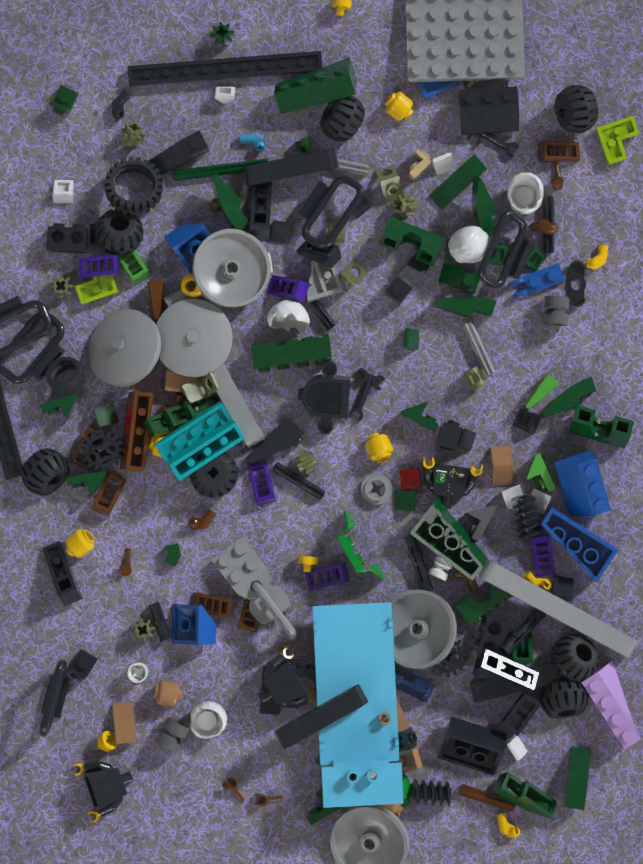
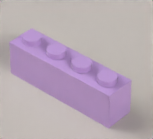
(610, 702)

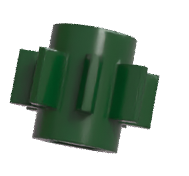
(226, 36)

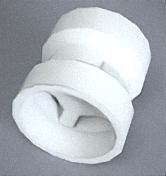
(440, 568)
(137, 672)

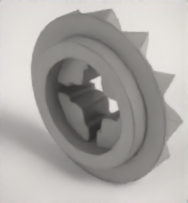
(374, 498)

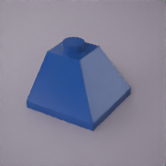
(186, 240)
(192, 625)

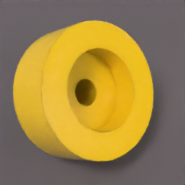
(341, 6)
(308, 561)
(106, 741)

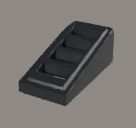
(326, 257)

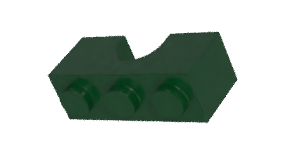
(400, 232)
(613, 432)
(472, 610)

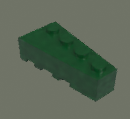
(317, 87)
(291, 353)
(449, 540)

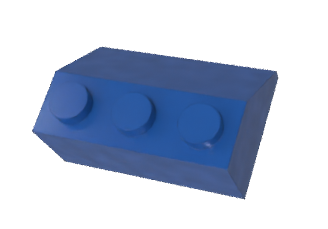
(582, 485)

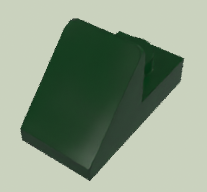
(459, 278)
(66, 401)
(414, 414)
(93, 481)
(317, 814)

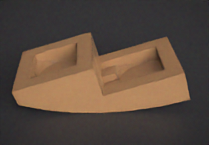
(175, 382)
(124, 722)

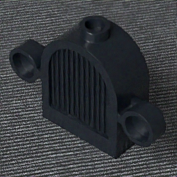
(326, 396)

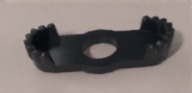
(576, 271)

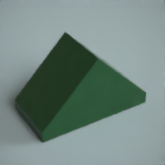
(524, 652)

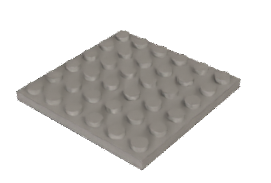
(464, 40)

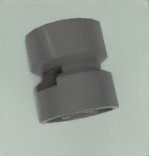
(555, 310)
(172, 734)

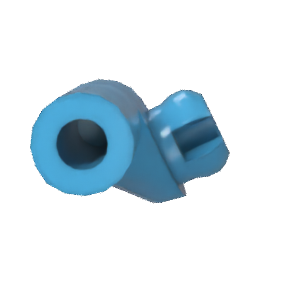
(253, 139)

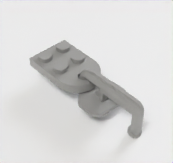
(244, 569)

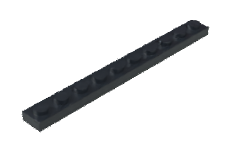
(224, 68)

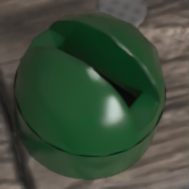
(304, 144)

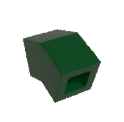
(173, 554)

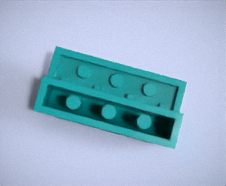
(205, 434)

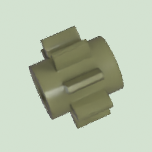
(132, 134)
(405, 205)
(340, 239)
(62, 281)
(474, 378)
(306, 462)
(137, 630)

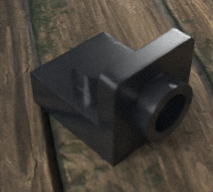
(82, 665)
(407, 739)

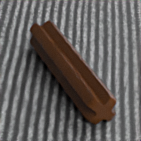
(486, 797)

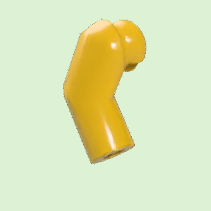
(599, 259)
(540, 582)
(506, 828)

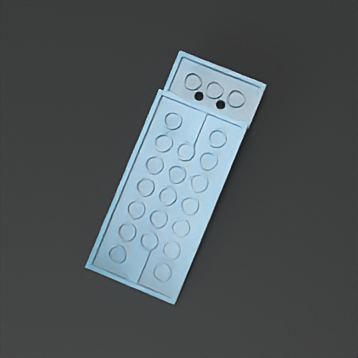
(351, 649)

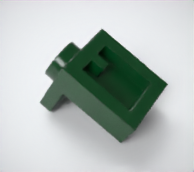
(63, 100)

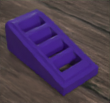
(114, 264)
(296, 293)
(265, 499)
(533, 541)
(343, 574)

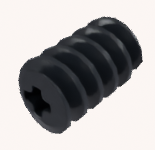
(528, 515)
(431, 792)

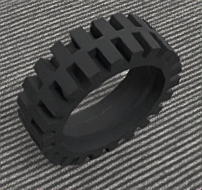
(139, 167)

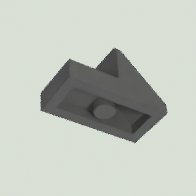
(484, 516)

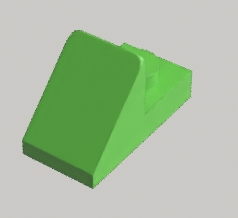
(539, 468)

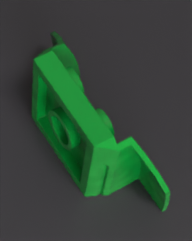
(356, 559)

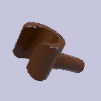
(558, 182)
(126, 569)
(232, 785)
(265, 799)

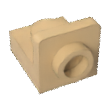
(418, 168)

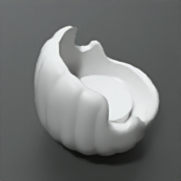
(525, 193)
(468, 244)
(288, 315)
(208, 719)

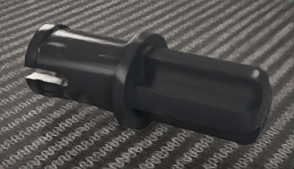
(160, 621)

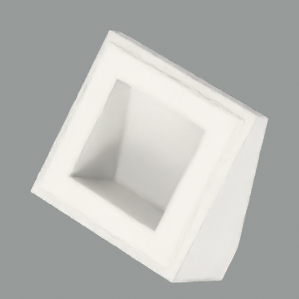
(443, 163)
(63, 191)
(509, 494)
(541, 500)
(516, 748)

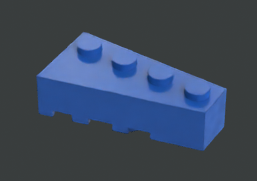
(582, 544)

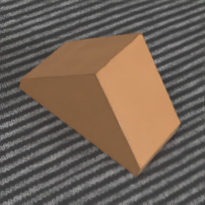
(501, 465)

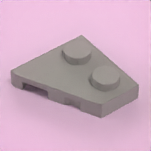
(322, 282)

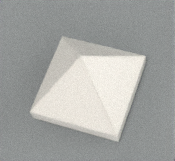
(224, 94)

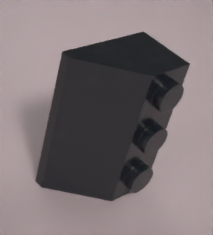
(488, 110)
(472, 746)

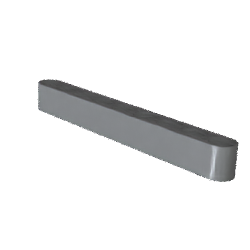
(229, 394)
(558, 608)

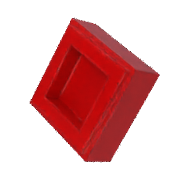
(410, 479)

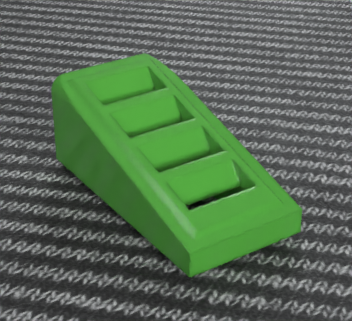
(140, 276)
(545, 387)

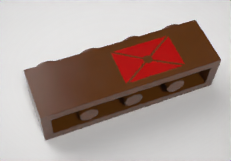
(135, 431)

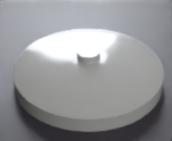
(231, 268)
(194, 337)
(124, 348)
(422, 629)
(369, 837)

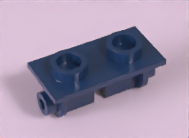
(413, 685)

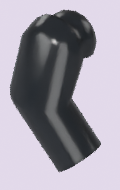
(118, 105)

